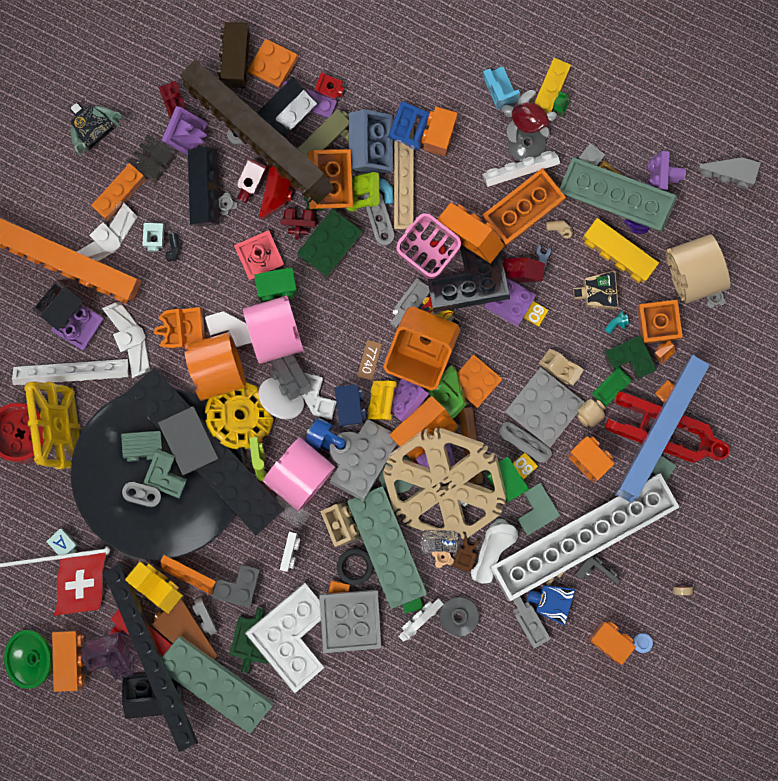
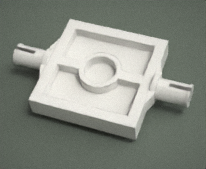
(419, 619)

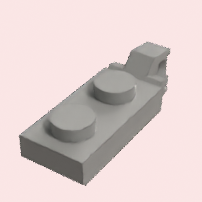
(413, 297)
(530, 623)

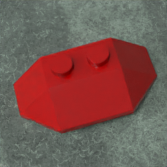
(275, 195)

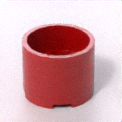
(12, 420)

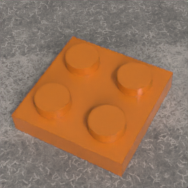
(273, 63)
(477, 380)

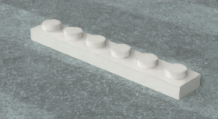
(71, 371)

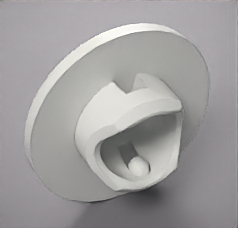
(276, 403)

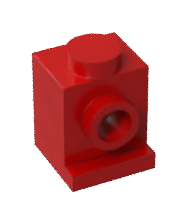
(321, 87)

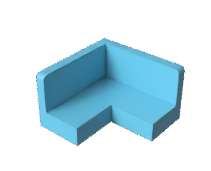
(500, 87)

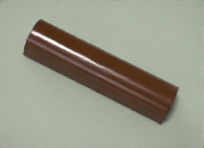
(469, 430)

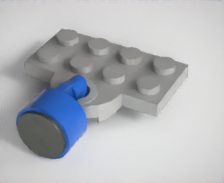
(357, 456)

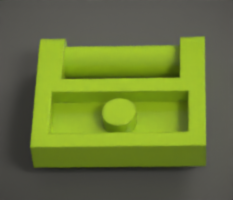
(365, 185)
(258, 458)

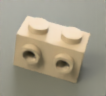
(340, 524)

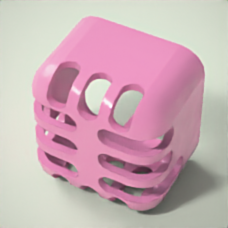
(424, 246)

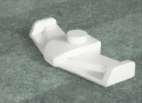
(109, 239)
(129, 338)

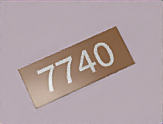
(369, 360)

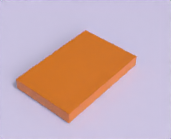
(187, 575)

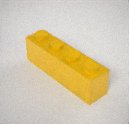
(620, 251)

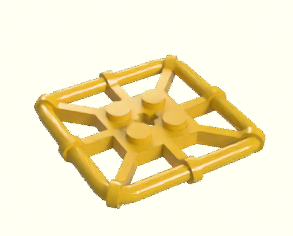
(54, 422)

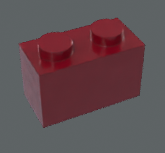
(523, 269)

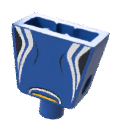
(552, 602)

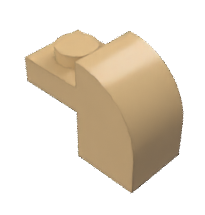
(560, 367)

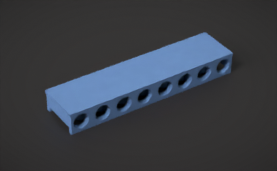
(662, 429)

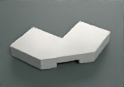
(224, 322)
(318, 405)

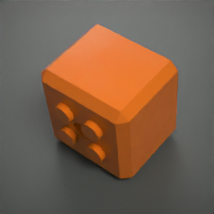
(418, 359)

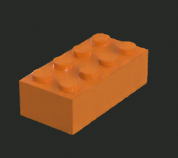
(524, 207)

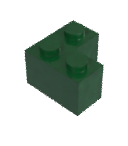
(635, 354)

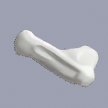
(497, 539)

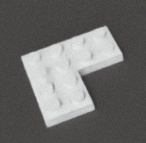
(280, 636)

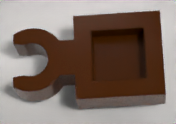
(464, 557)

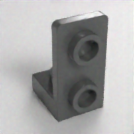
(585, 569)

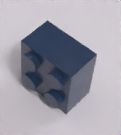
(348, 406)

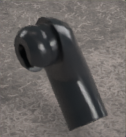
(175, 248)

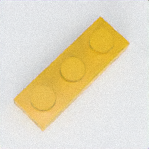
(552, 84)

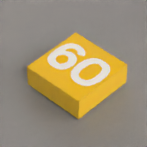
(535, 314)
(524, 465)

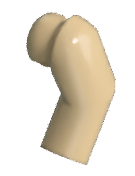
(561, 226)

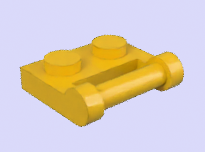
(381, 400)

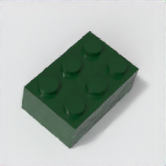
(329, 244)

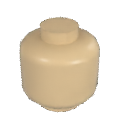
(591, 413)

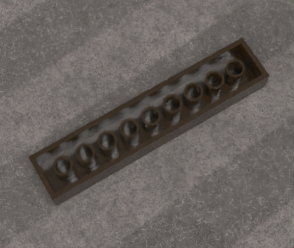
(256, 132)

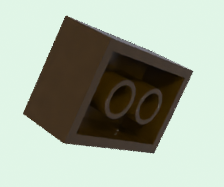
(234, 54)

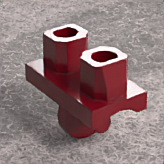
(172, 97)
(289, 220)

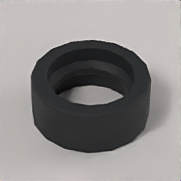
(340, 567)

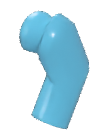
(387, 189)

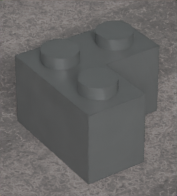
(240, 592)

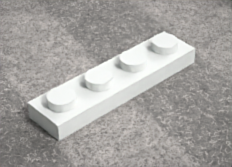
(515, 170)

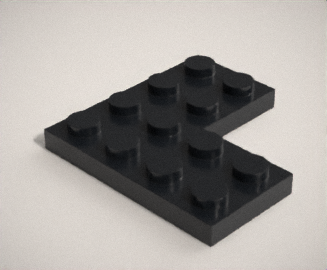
(476, 286)

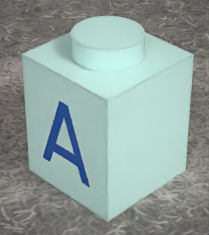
(62, 543)

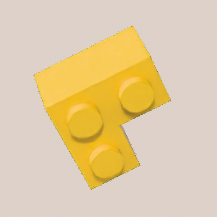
(154, 586)

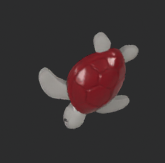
(527, 117)

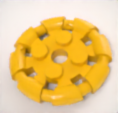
(234, 425)

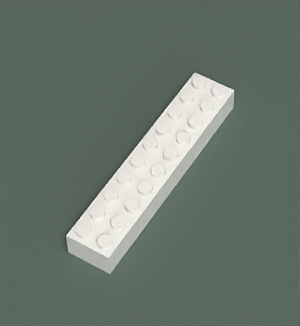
(582, 538)

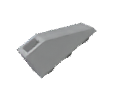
(737, 170)

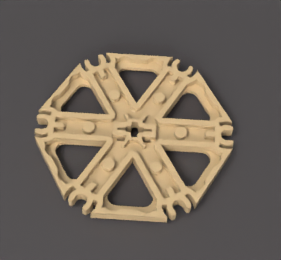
(441, 471)

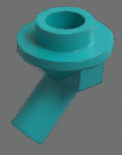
(621, 320)

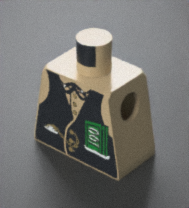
(599, 291)

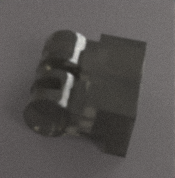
(151, 167)

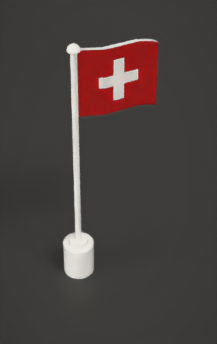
(77, 580)

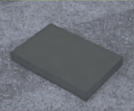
(188, 441)

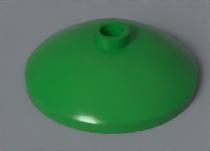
(28, 659)

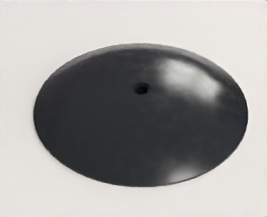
(100, 473)

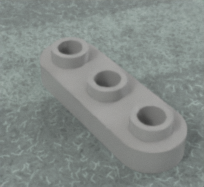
(382, 227)
(525, 442)

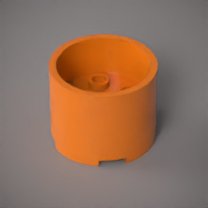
(215, 366)

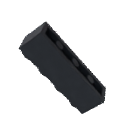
(203, 186)

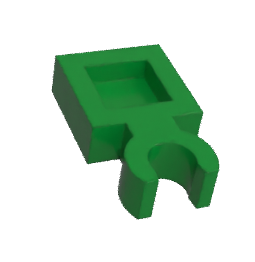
(561, 103)

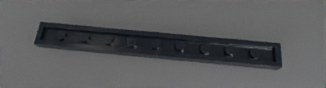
(150, 658)

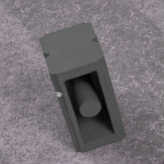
(290, 376)

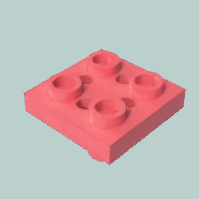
(261, 243)

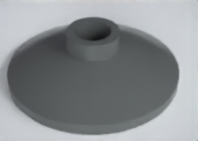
(521, 151)
(459, 627)

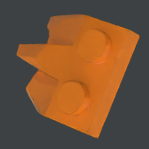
(181, 327)

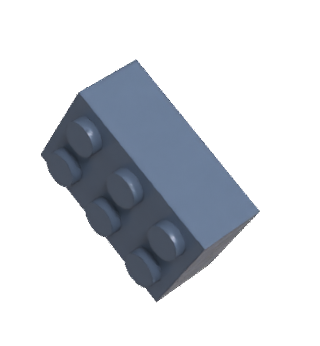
(369, 142)

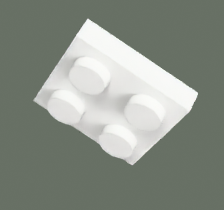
(292, 544)

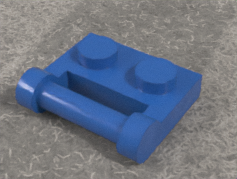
(403, 125)

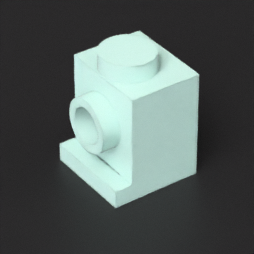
(151, 230)

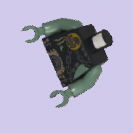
(91, 126)

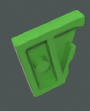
(449, 392)

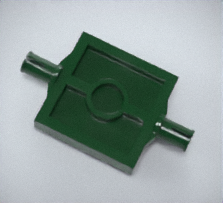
(243, 646)

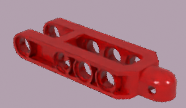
(709, 446)

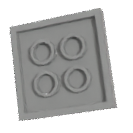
(544, 407)
(350, 621)

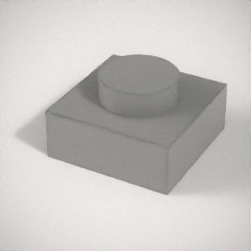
(592, 155)

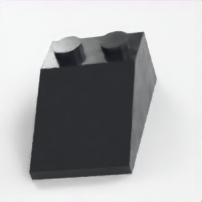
(58, 306)

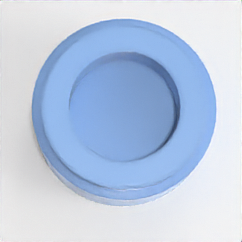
(643, 643)

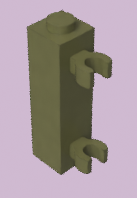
(328, 133)

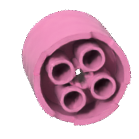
(272, 329)
(299, 474)

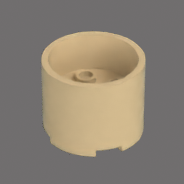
(698, 269)

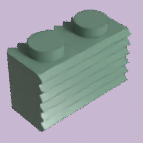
(140, 445)

